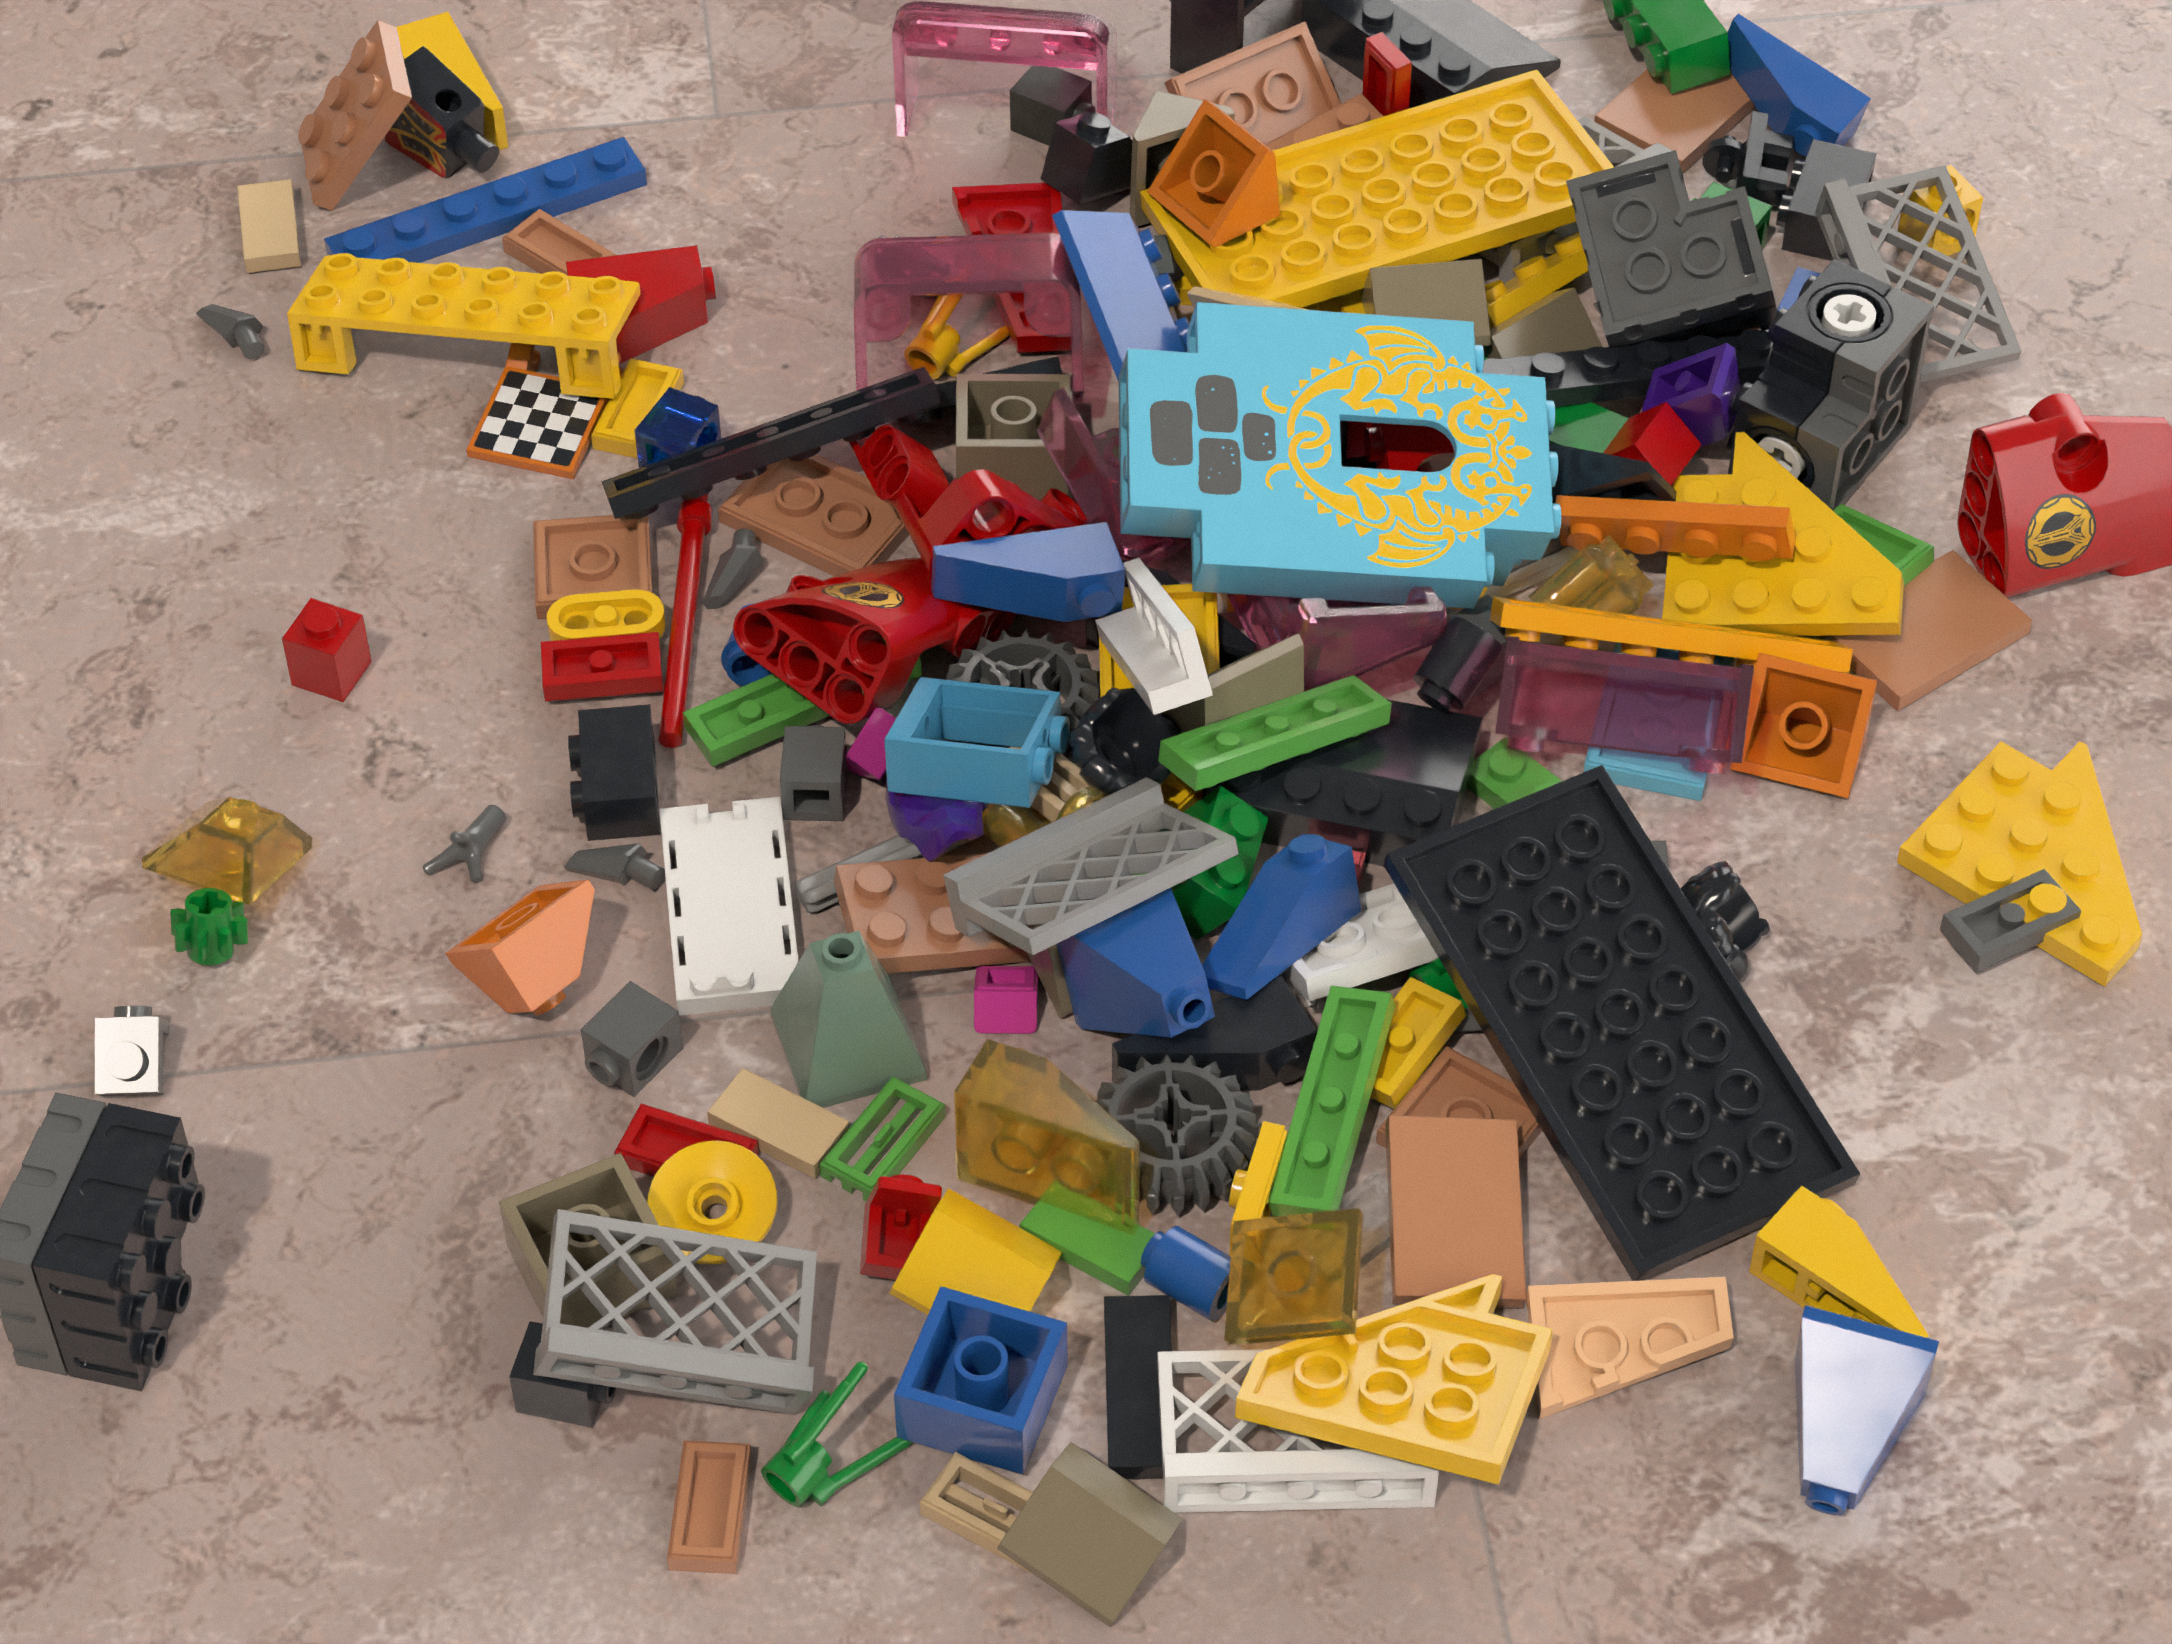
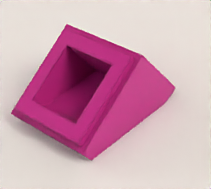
(868, 751)
(1005, 999)

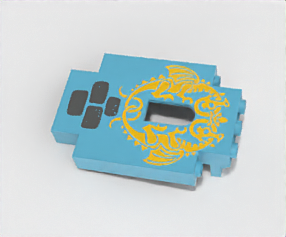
(1247, 456)

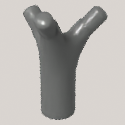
(470, 843)

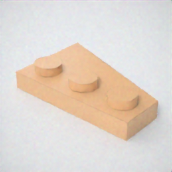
(1624, 1333)

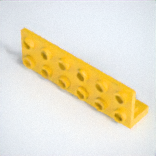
(464, 302)

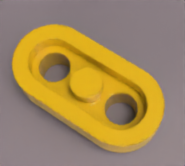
(606, 615)

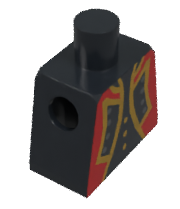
(442, 120)

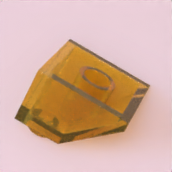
(230, 848)
(1294, 1277)

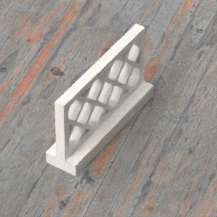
(1290, 1477)

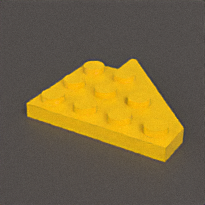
(1827, 588)
(2023, 819)
(1414, 1383)

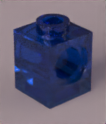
(675, 426)

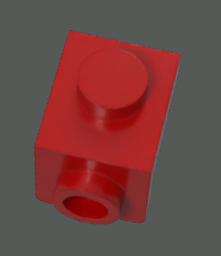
(894, 1221)

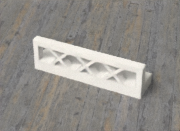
(1155, 644)

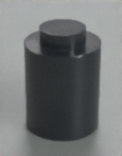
(1456, 665)

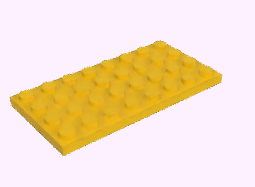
(1401, 193)

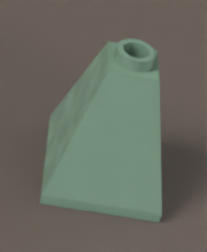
(844, 1024)

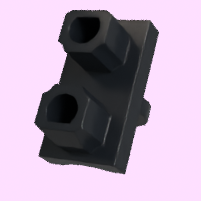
(1756, 163)

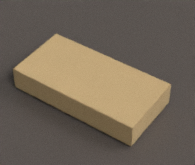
(269, 226)
(780, 1121)

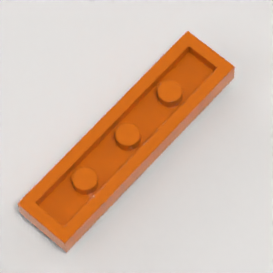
(1678, 527)

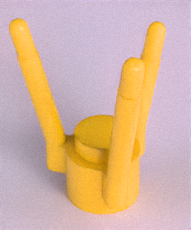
(938, 342)

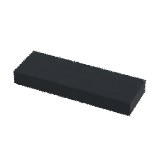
(1133, 1337)

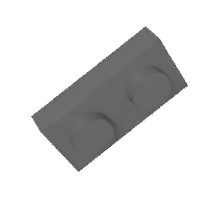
(1991, 933)

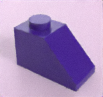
(1699, 391)

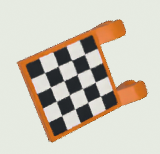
(532, 422)

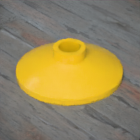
(711, 1175)

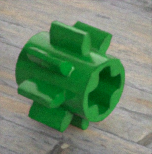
(209, 926)

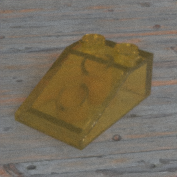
(1044, 1139)

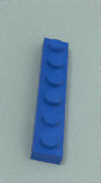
(496, 206)

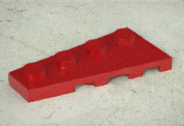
(1012, 210)

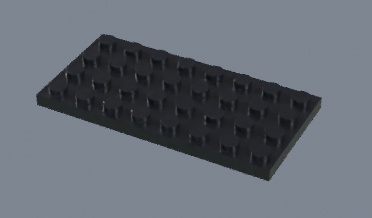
(1619, 1022)

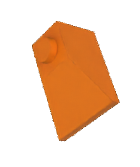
(530, 948)

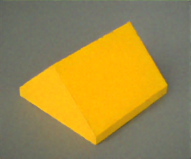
(976, 1255)

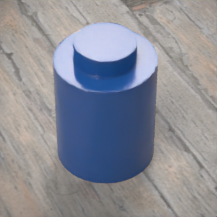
(1188, 1271)

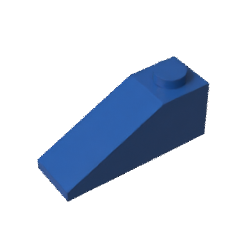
(1793, 89)
(1036, 574)
(1285, 913)

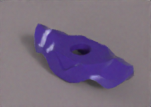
(934, 821)

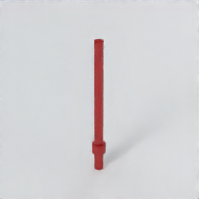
(693, 523)

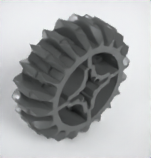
(1032, 665)
(1207, 1116)

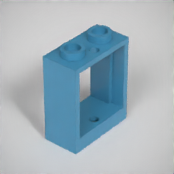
(979, 714)

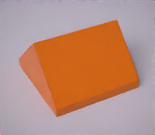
(1218, 178)
(1806, 725)

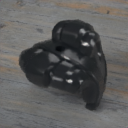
(1120, 741)
(1726, 914)

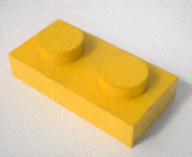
(1418, 1031)

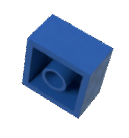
(981, 1380)

